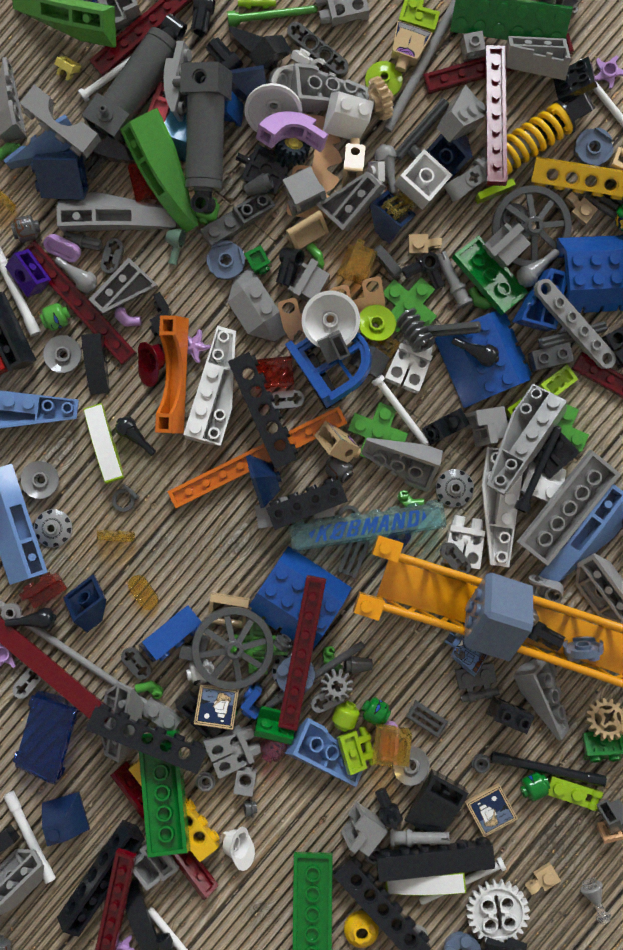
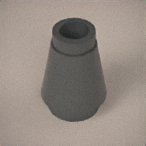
(260, 184)
(357, 665)

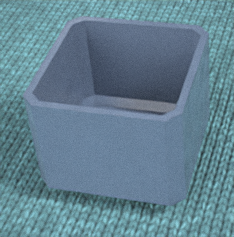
(499, 616)

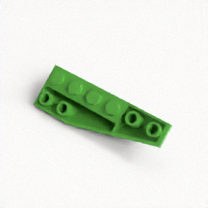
(77, 18)
(160, 165)

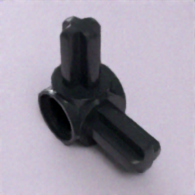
(420, 266)
(389, 811)

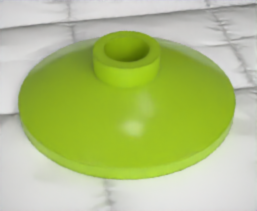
(386, 68)
(381, 316)

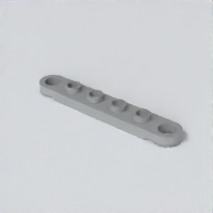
(574, 324)

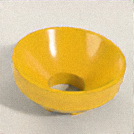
(356, 921)

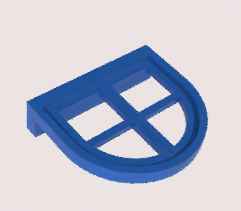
(313, 374)

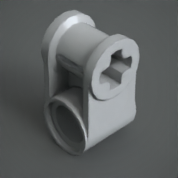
(544, 586)

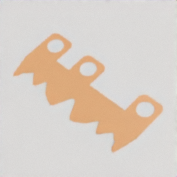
(321, 161)
(293, 321)

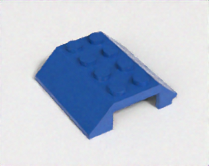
(593, 272)
(470, 378)
(283, 591)

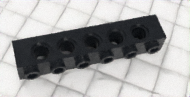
(238, 366)
(191, 762)
(94, 885)
(383, 919)

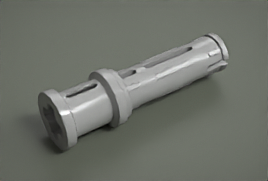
(457, 288)
(409, 838)

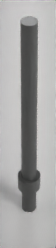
(322, 670)

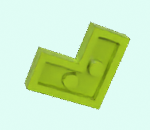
(419, 16)

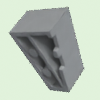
(538, 56)
(462, 115)
(352, 201)
(122, 287)

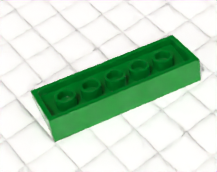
(164, 803)

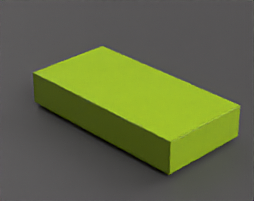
(494, 191)

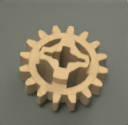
(382, 98)
(600, 715)

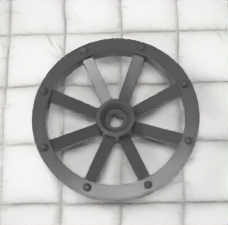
(528, 231)
(227, 645)

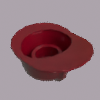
(150, 361)

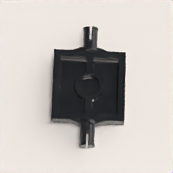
(265, 162)

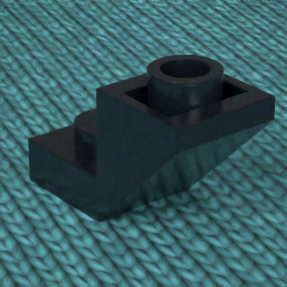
(161, 305)
(445, 426)

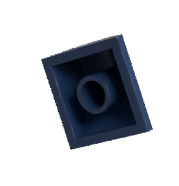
(246, 80)
(451, 154)
(384, 224)
(264, 479)
(86, 603)
(63, 818)

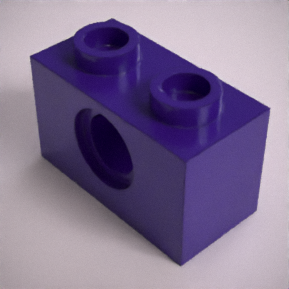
(27, 272)

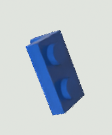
(250, 696)

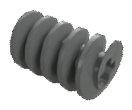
(414, 331)

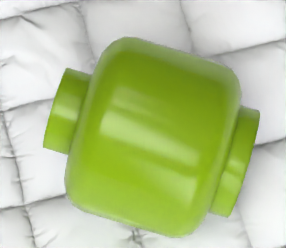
(345, 716)

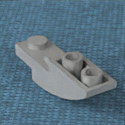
(172, 70)

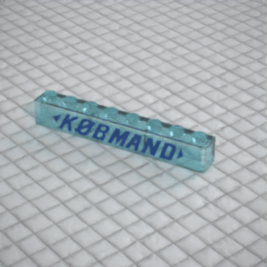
(367, 526)

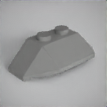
(255, 307)
(601, 587)
(123, 699)
(19, 877)

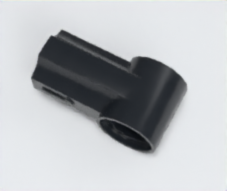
(201, 18)
(222, 54)
(290, 261)
(546, 636)

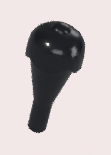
(485, 354)
(127, 428)
(41, 619)

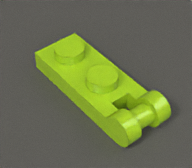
(574, 792)

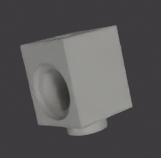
(473, 46)
(245, 788)

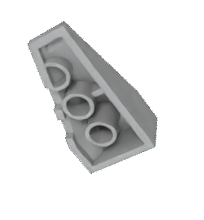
(316, 86)
(11, 116)
(410, 461)
(539, 688)

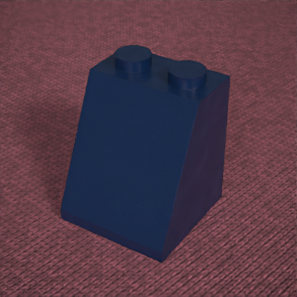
(60, 175)

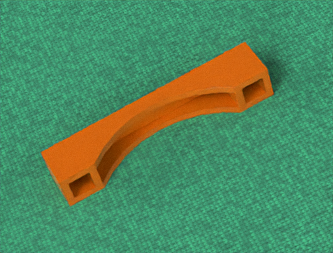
(174, 338)

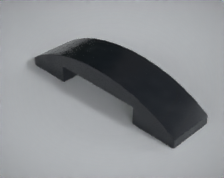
(140, 918)

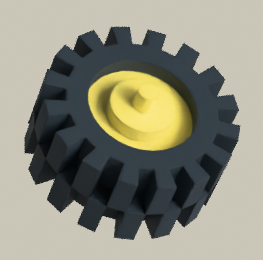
(292, 151)

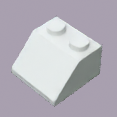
(347, 115)
(423, 179)
(546, 487)

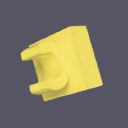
(68, 65)

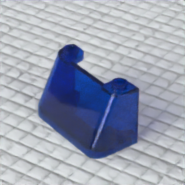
(46, 737)

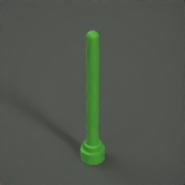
(235, 18)

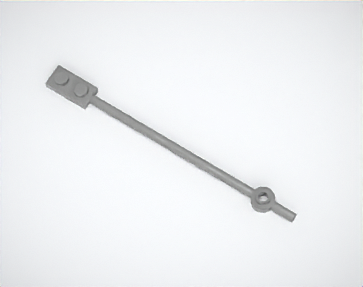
(153, 708)

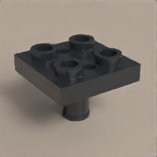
(578, 81)

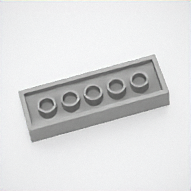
(568, 507)

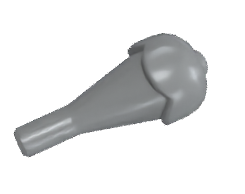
(387, 153)
(529, 274)
(84, 280)

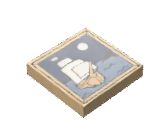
(216, 707)
(491, 810)

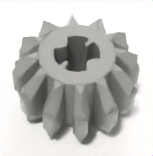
(332, 690)

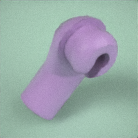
(125, 319)

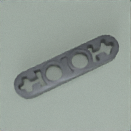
(320, 47)

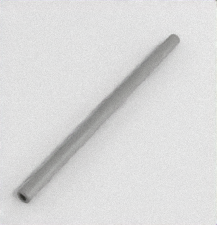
(420, 68)

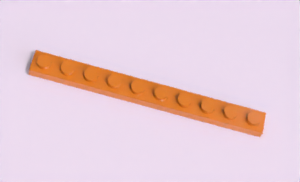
(238, 466)

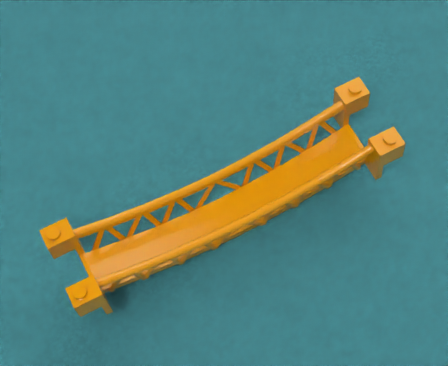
(448, 597)

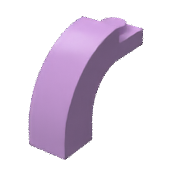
(291, 125)

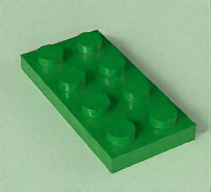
(495, 283)

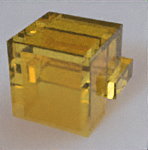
(357, 262)
(391, 746)

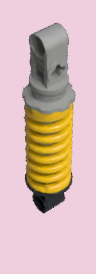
(527, 141)

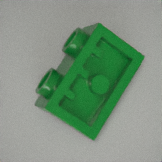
(267, 726)
(597, 750)

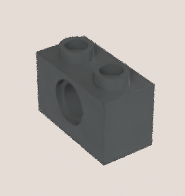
(550, 357)

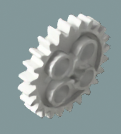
(480, 914)

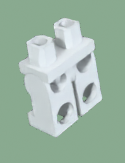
(415, 362)
(468, 538)

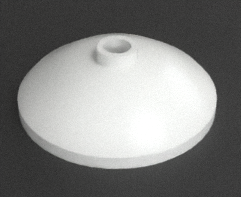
(259, 101)
(337, 305)

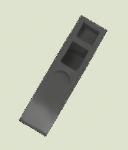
(238, 219)

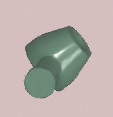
(176, 238)

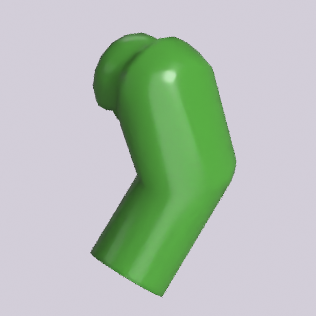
(7, 149)
(317, 254)
(479, 301)
(405, 499)
(328, 655)
(150, 686)

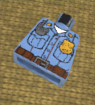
(467, 658)

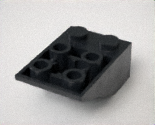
(436, 803)

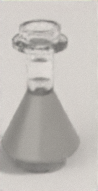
(593, 891)

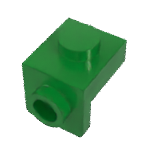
(258, 260)

